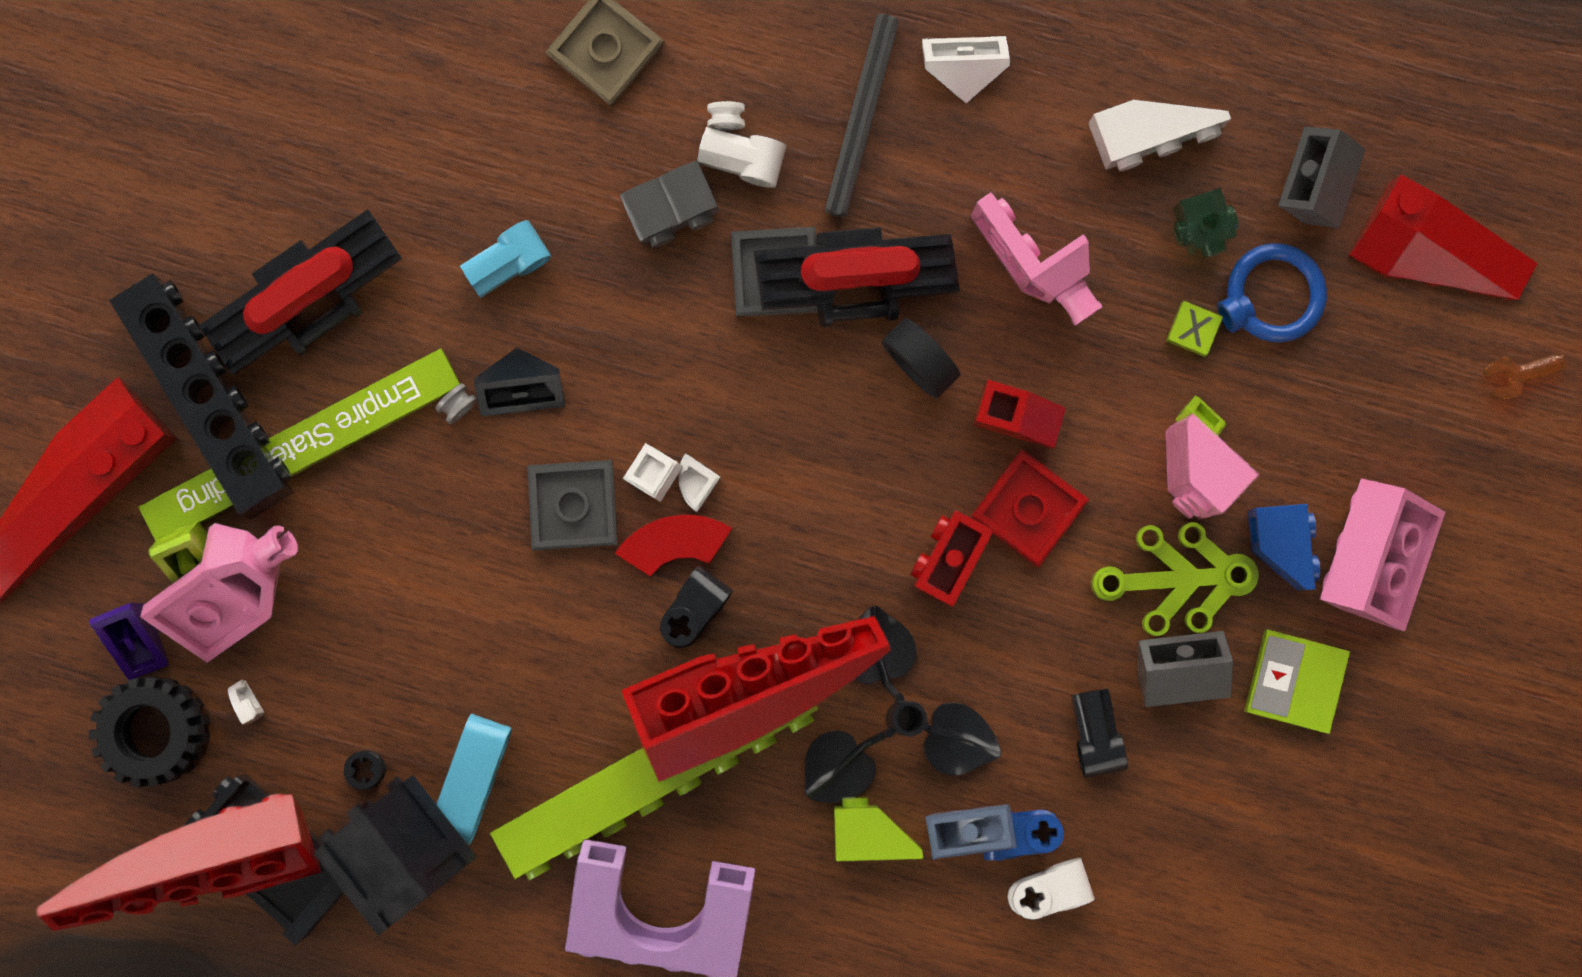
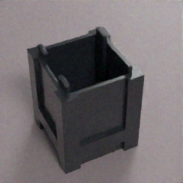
(393, 853)

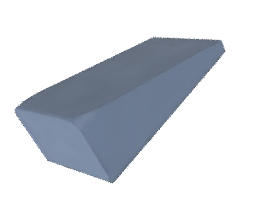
(970, 831)

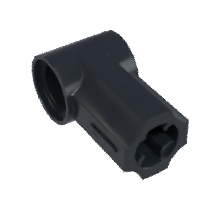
(1100, 746)

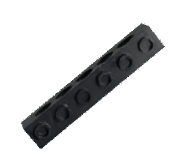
(139, 310)

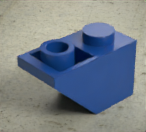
(1283, 542)

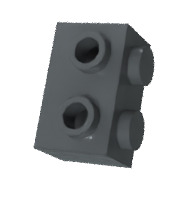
(1322, 177)
(1184, 669)

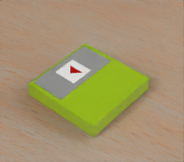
(1297, 681)

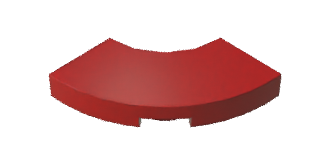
(673, 539)

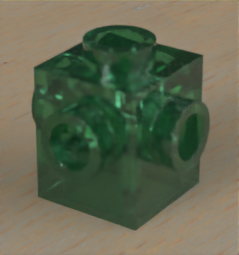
(1207, 209)

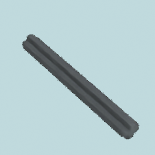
(861, 115)

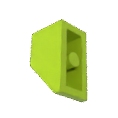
(179, 550)
(869, 834)

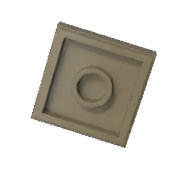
(605, 48)

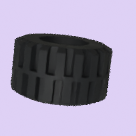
(115, 739)

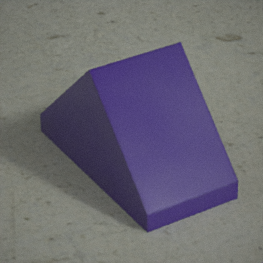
(130, 640)

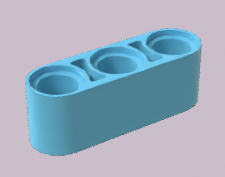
(473, 774)

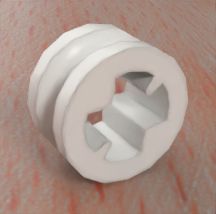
(726, 115)

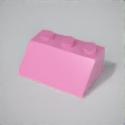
(1203, 470)
(1382, 554)

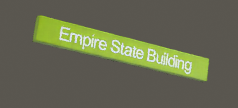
(312, 439)

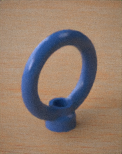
(1239, 311)

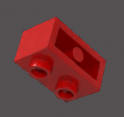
(952, 559)

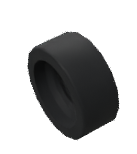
(921, 358)

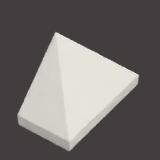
(966, 63)

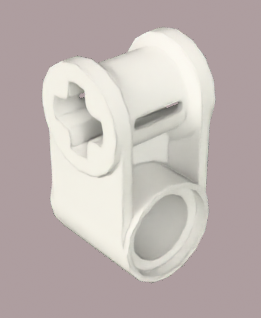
(1059, 889)

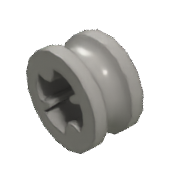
(456, 403)

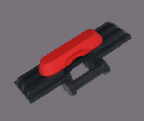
(851, 260)
(294, 281)

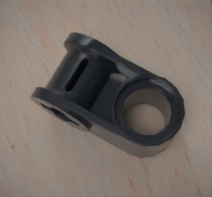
(699, 602)

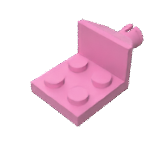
(1055, 278)
(223, 594)

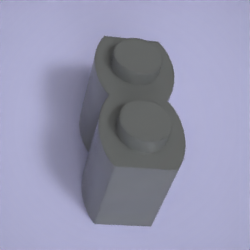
(669, 204)

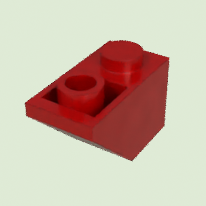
(1019, 414)

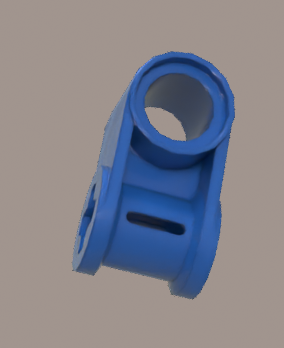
(1027, 842)

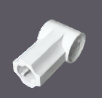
(753, 158)

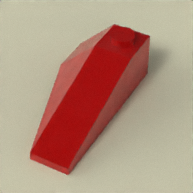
(1436, 243)

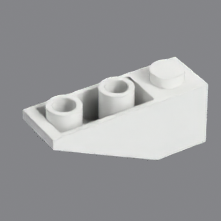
(1146, 127)

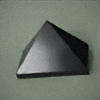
(518, 385)

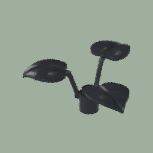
(955, 742)

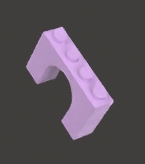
(607, 929)

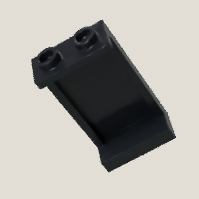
(294, 904)

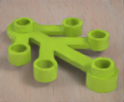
(1183, 578)

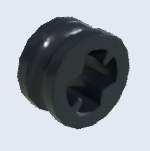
(378, 769)

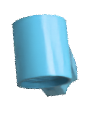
(514, 254)

